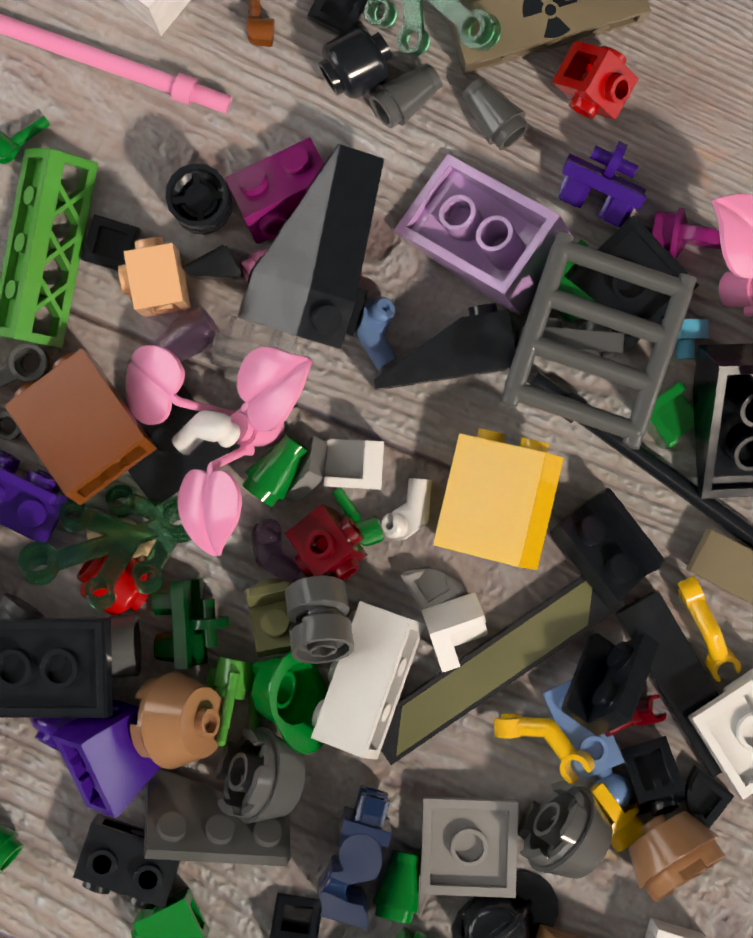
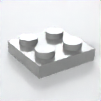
(469, 846)

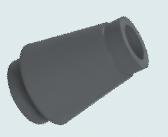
(404, 95)
(495, 114)

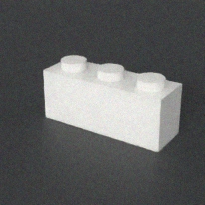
(367, 682)

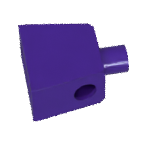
(105, 760)

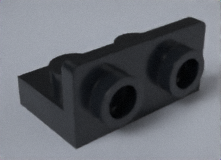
(607, 546)
(609, 682)

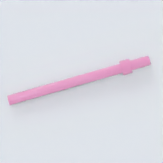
(181, 87)

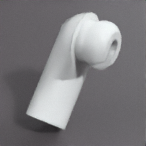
(206, 426)

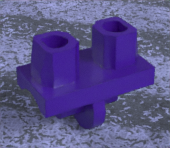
(621, 193)

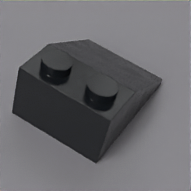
(724, 420)

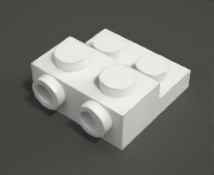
(728, 732)

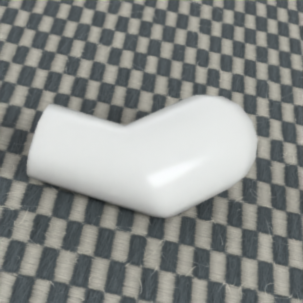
(411, 515)

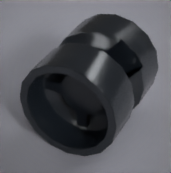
(199, 198)

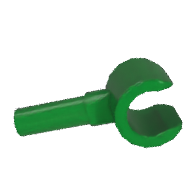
(10, 147)
(370, 527)

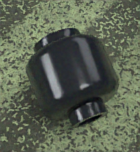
(355, 62)

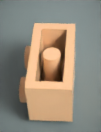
(155, 278)

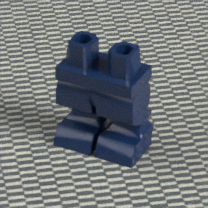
(359, 858)

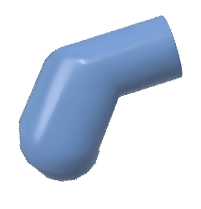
(373, 328)

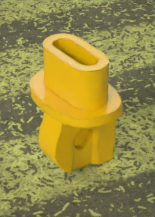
(624, 821)

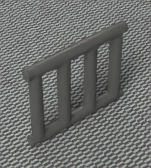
(647, 382)

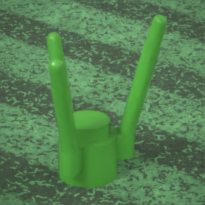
(233, 680)

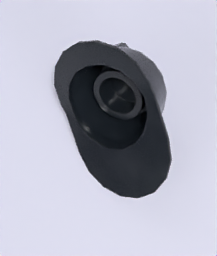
(509, 917)

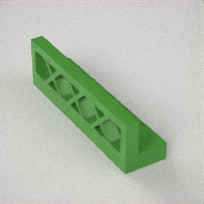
(29, 243)

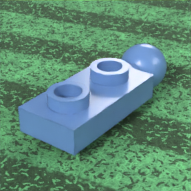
(601, 748)

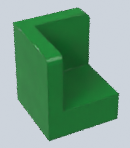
(671, 416)

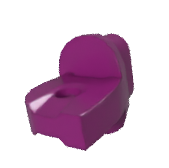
(674, 232)

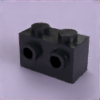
(116, 862)

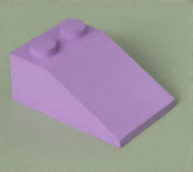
(482, 232)

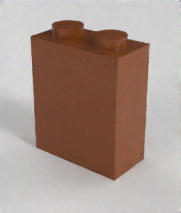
(79, 426)

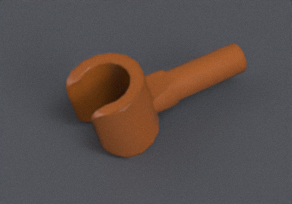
(259, 29)

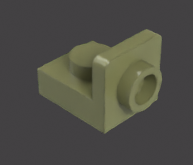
(269, 616)

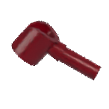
(643, 715)

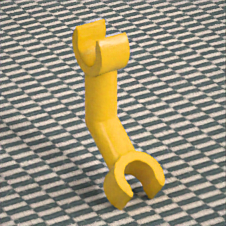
(695, 602)
(515, 725)

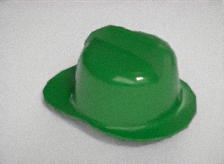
(288, 696)

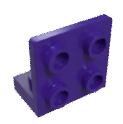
(28, 500)

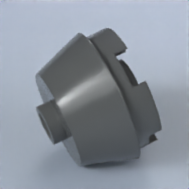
(260, 776)
(565, 832)

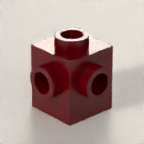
(327, 544)

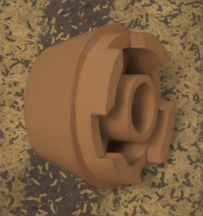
(176, 720)
(673, 853)

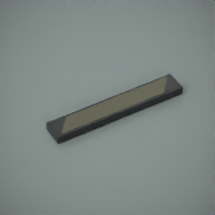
(494, 666)

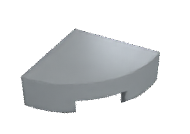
(310, 471)
(431, 586)

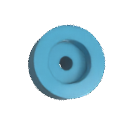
(691, 331)

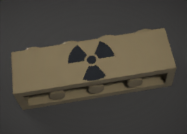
(543, 25)

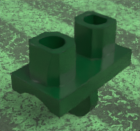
(192, 623)

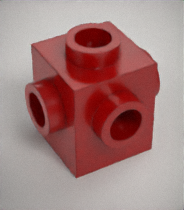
(595, 80)

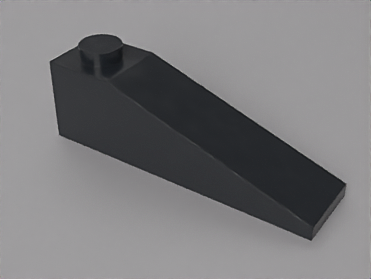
(316, 261)

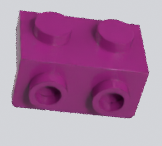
(274, 187)

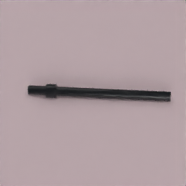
(660, 471)

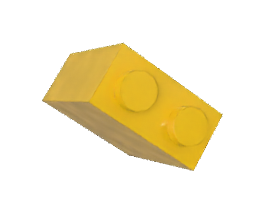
(499, 499)

